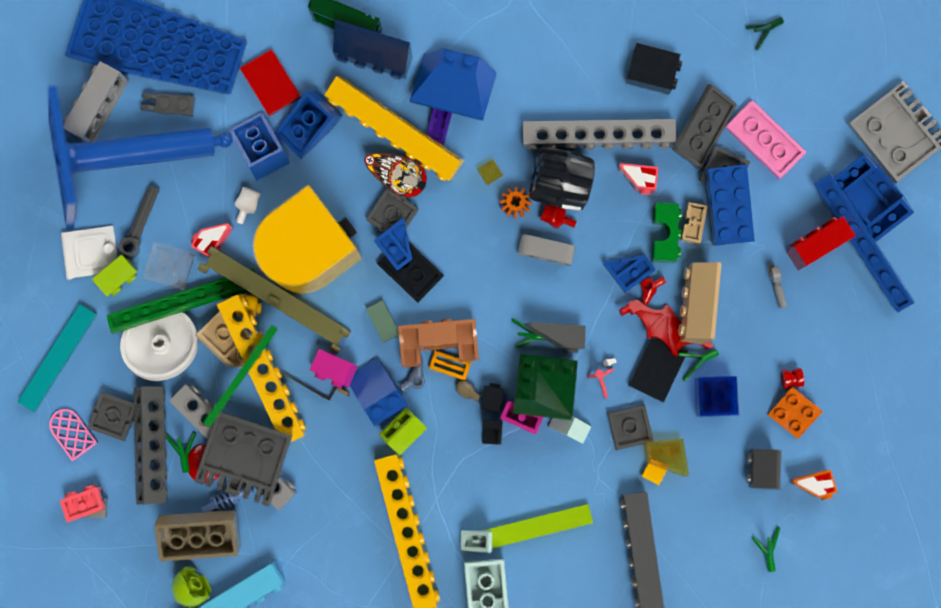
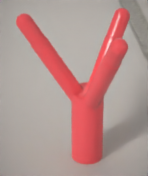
(600, 376)

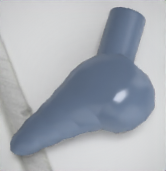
(415, 379)

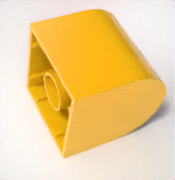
(303, 245)

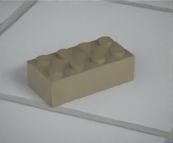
(197, 535)

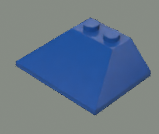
(454, 83)
(874, 196)

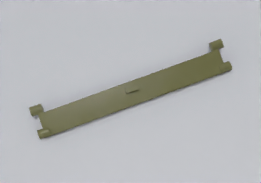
(275, 297)

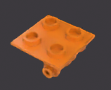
(795, 412)

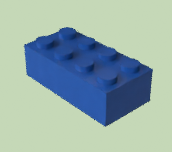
(729, 205)

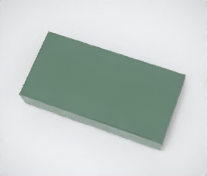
(383, 321)

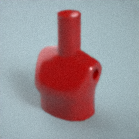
(556, 217)

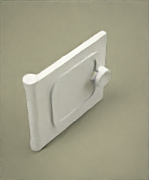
(86, 251)

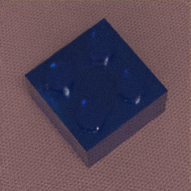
(716, 396)

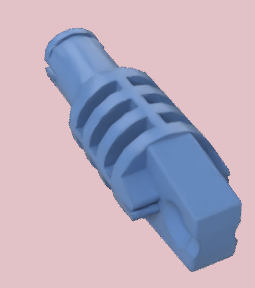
(223, 501)

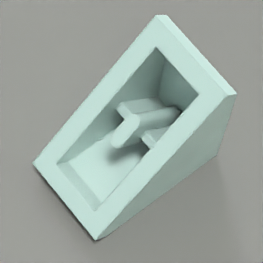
(572, 428)
(476, 540)

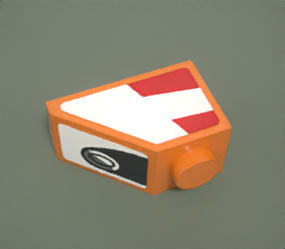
(817, 484)

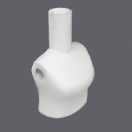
(246, 203)

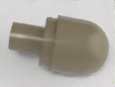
(467, 391)

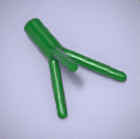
(533, 336)
(703, 358)
(180, 451)
(770, 550)

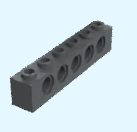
(143, 453)

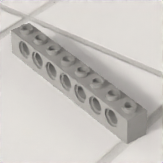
(665, 127)
(182, 401)

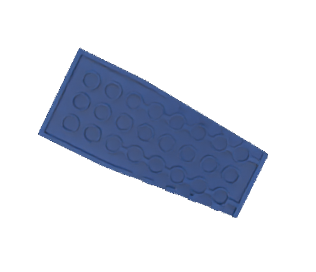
(155, 44)

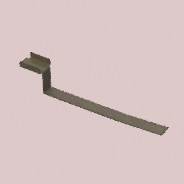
(341, 390)

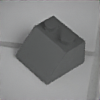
(764, 469)

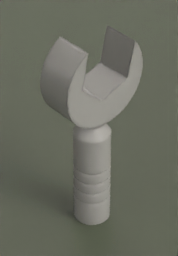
(775, 277)

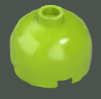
(190, 588)

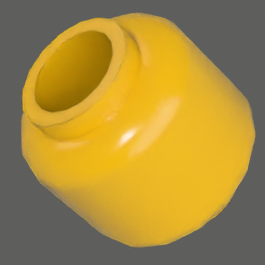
(254, 307)

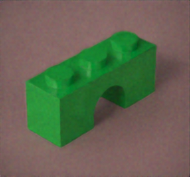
(668, 216)

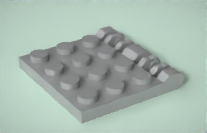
(896, 133)

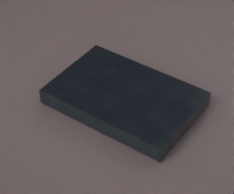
(416, 277)
(657, 370)

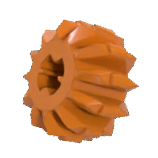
(507, 201)

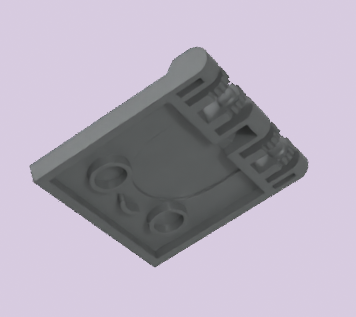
(245, 455)

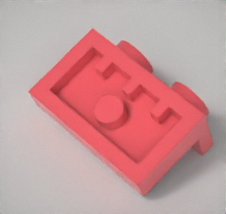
(83, 503)

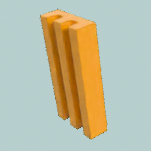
(434, 360)

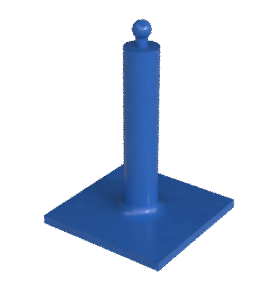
(120, 152)

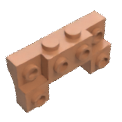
(437, 336)

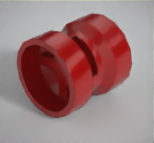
(792, 378)

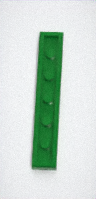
(241, 375)

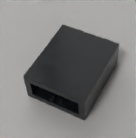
(654, 69)

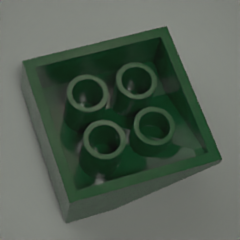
(545, 386)

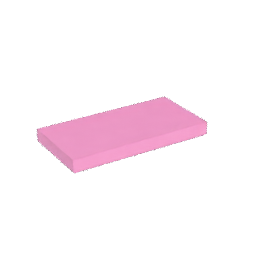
(765, 139)

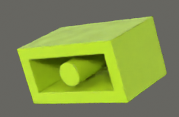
(114, 275)
(402, 431)

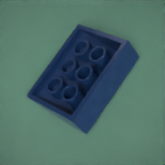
(371, 50)

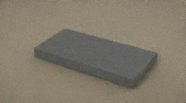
(704, 126)

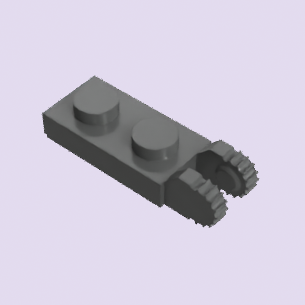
(169, 104)

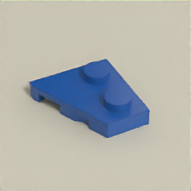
(395, 245)
(629, 271)

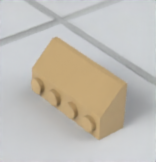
(699, 302)

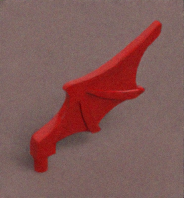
(659, 324)

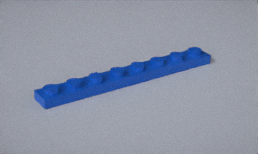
(865, 243)

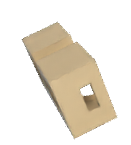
(695, 223)

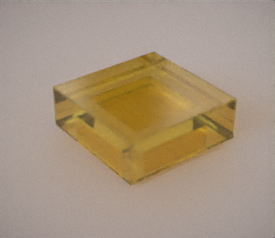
(490, 172)

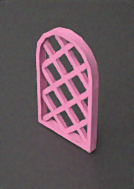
(84, 450)

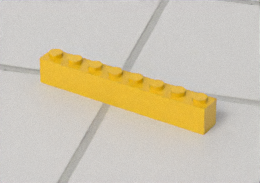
(394, 128)

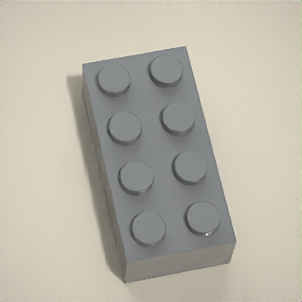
(95, 103)

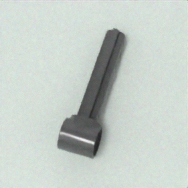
(139, 223)

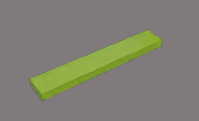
(540, 525)

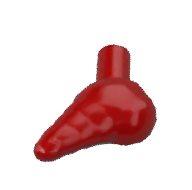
(649, 288)

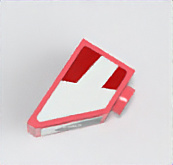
(640, 177)
(211, 236)

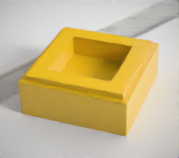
(653, 474)

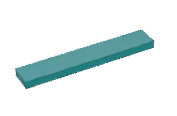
(57, 358)

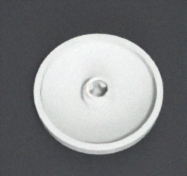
(160, 347)

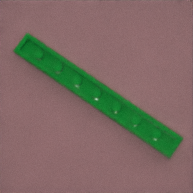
(173, 304)

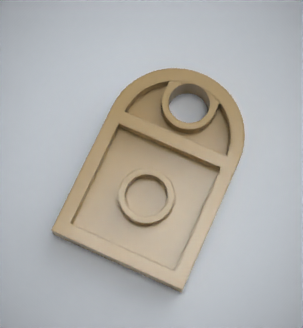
(220, 342)

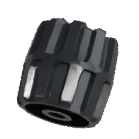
(562, 179)

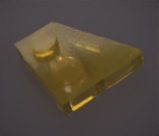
(668, 455)

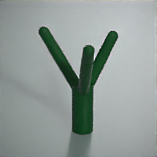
(769, 26)

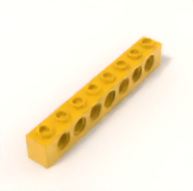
(243, 345)
(418, 600)

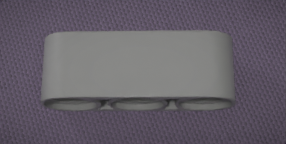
(546, 250)

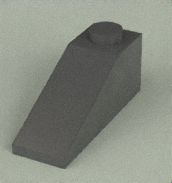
(561, 335)

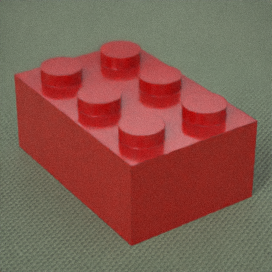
(820, 242)

